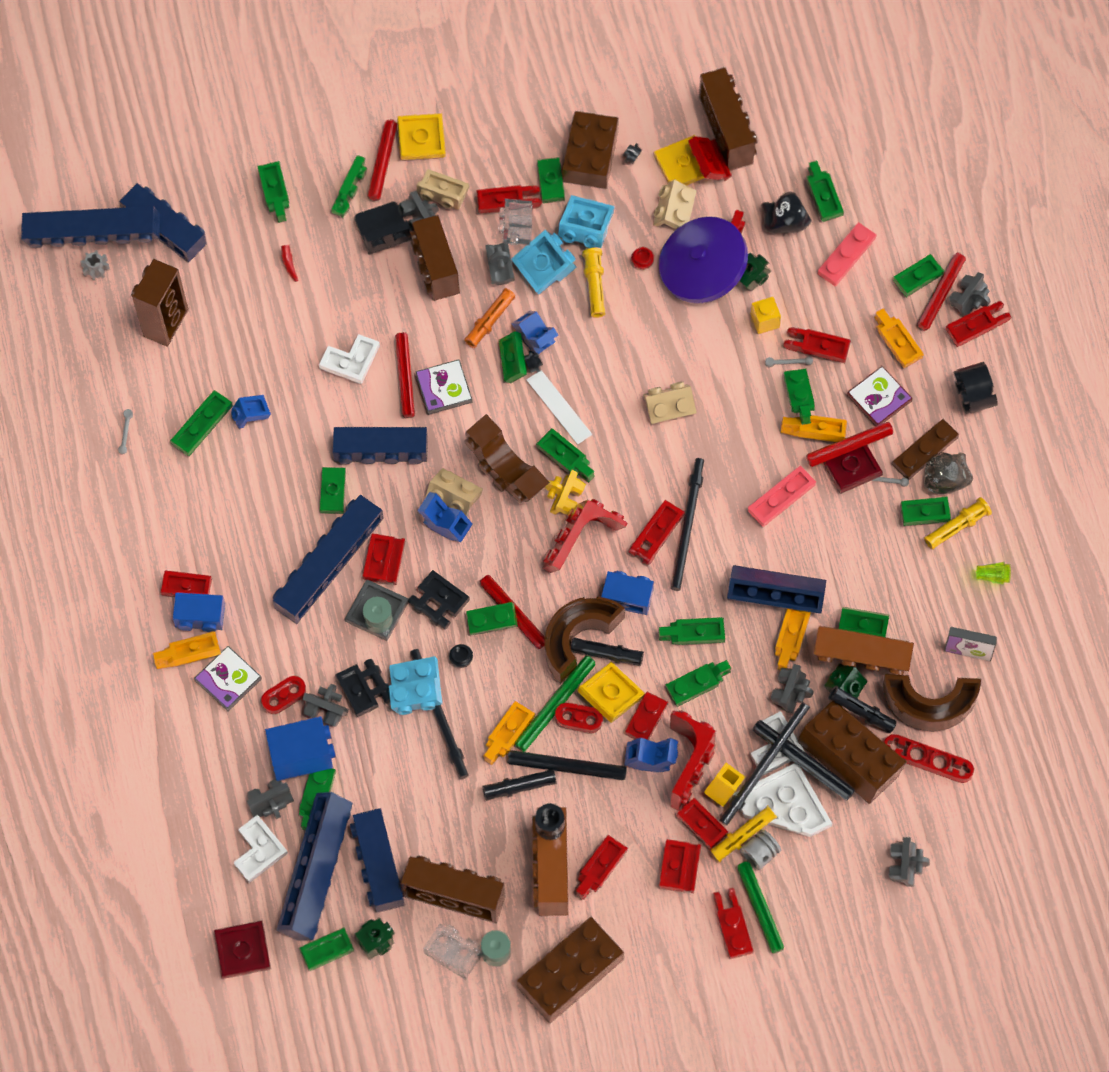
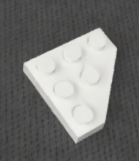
(791, 800)

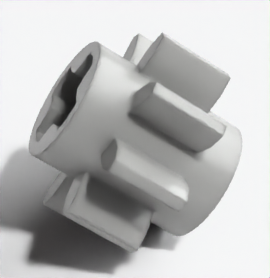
(95, 265)

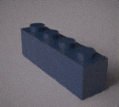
(174, 227)
(380, 444)
(776, 589)
(378, 860)

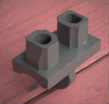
(416, 208)
(500, 263)
(973, 296)
(795, 689)
(314, 703)
(271, 800)
(911, 862)

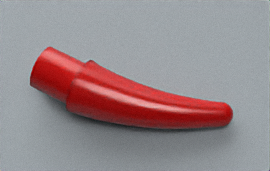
(288, 261)

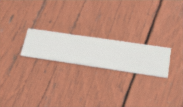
(559, 407)

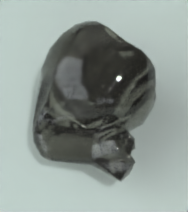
(947, 473)

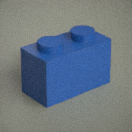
(629, 591)
(199, 612)

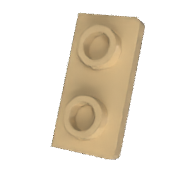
(442, 189)
(674, 204)
(670, 402)
(454, 490)

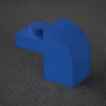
(534, 331)
(444, 520)
(651, 756)

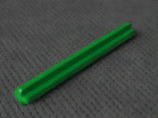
(557, 699)

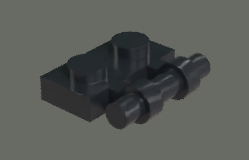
(443, 594)
(357, 690)

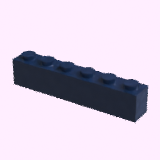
(90, 226)
(327, 559)
(315, 866)

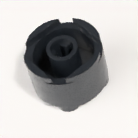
(975, 388)

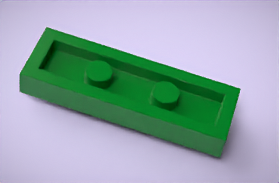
(201, 423)

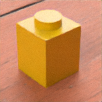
(765, 315)
(724, 784)

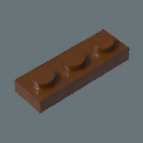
(931, 443)

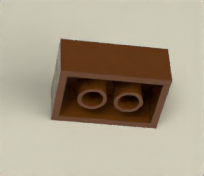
(590, 149)
(434, 258)

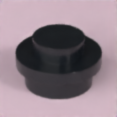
(632, 153)
(533, 361)
(461, 655)

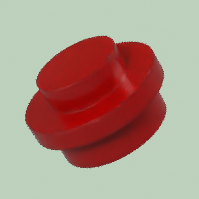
(642, 258)

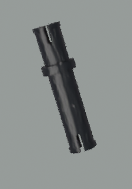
(605, 651)
(871, 714)
(511, 786)

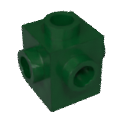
(755, 272)
(847, 679)
(375, 938)

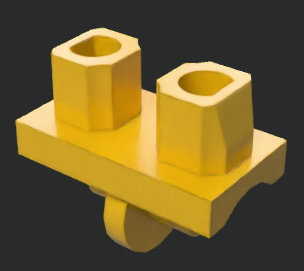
(569, 485)

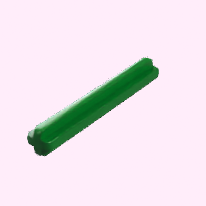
(760, 907)

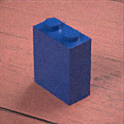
(300, 748)

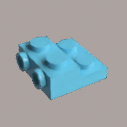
(585, 222)
(544, 261)
(415, 685)

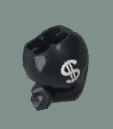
(785, 215)

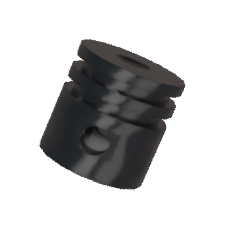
(550, 821)

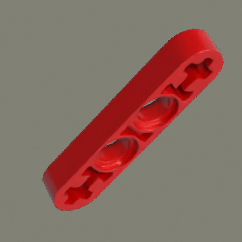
(930, 754)

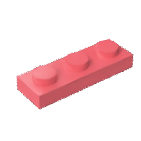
(846, 254)
(781, 496)

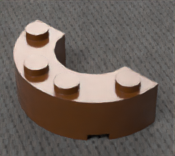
(502, 463)
(571, 620)
(929, 713)

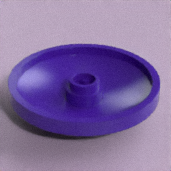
(703, 259)

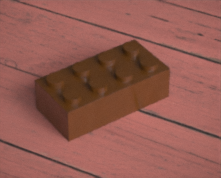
(727, 118)
(160, 302)
(851, 751)
(453, 888)
(570, 970)

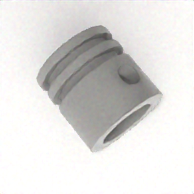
(760, 849)

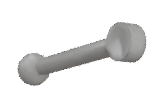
(769, 362)
(128, 414)
(904, 481)

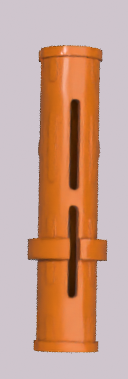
(484, 325)

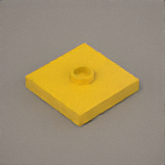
(421, 136)
(679, 163)
(611, 692)

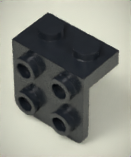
(382, 227)

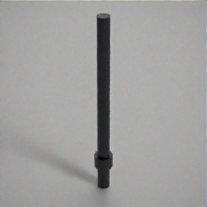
(695, 483)
(455, 754)
(737, 802)

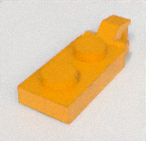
(898, 339)
(820, 428)
(791, 636)
(188, 651)
(508, 731)

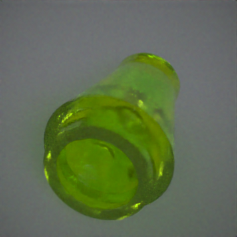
(996, 572)

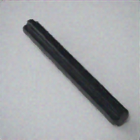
(805, 761)
(567, 765)

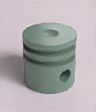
(377, 614)
(496, 948)

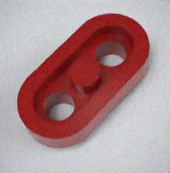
(282, 694)
(580, 715)

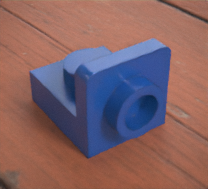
(250, 409)

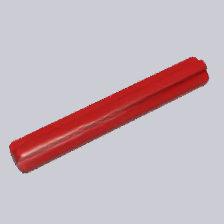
(382, 160)
(941, 291)
(405, 378)
(849, 444)
(523, 621)

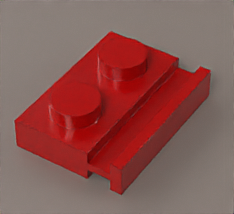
(709, 158)
(384, 559)
(679, 866)

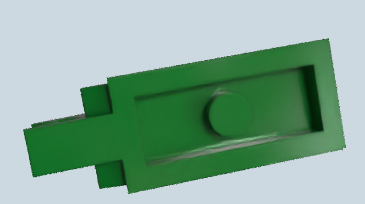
(349, 187)
(274, 189)
(823, 193)
(800, 393)
(565, 454)
(694, 631)
(697, 682)
(317, 783)

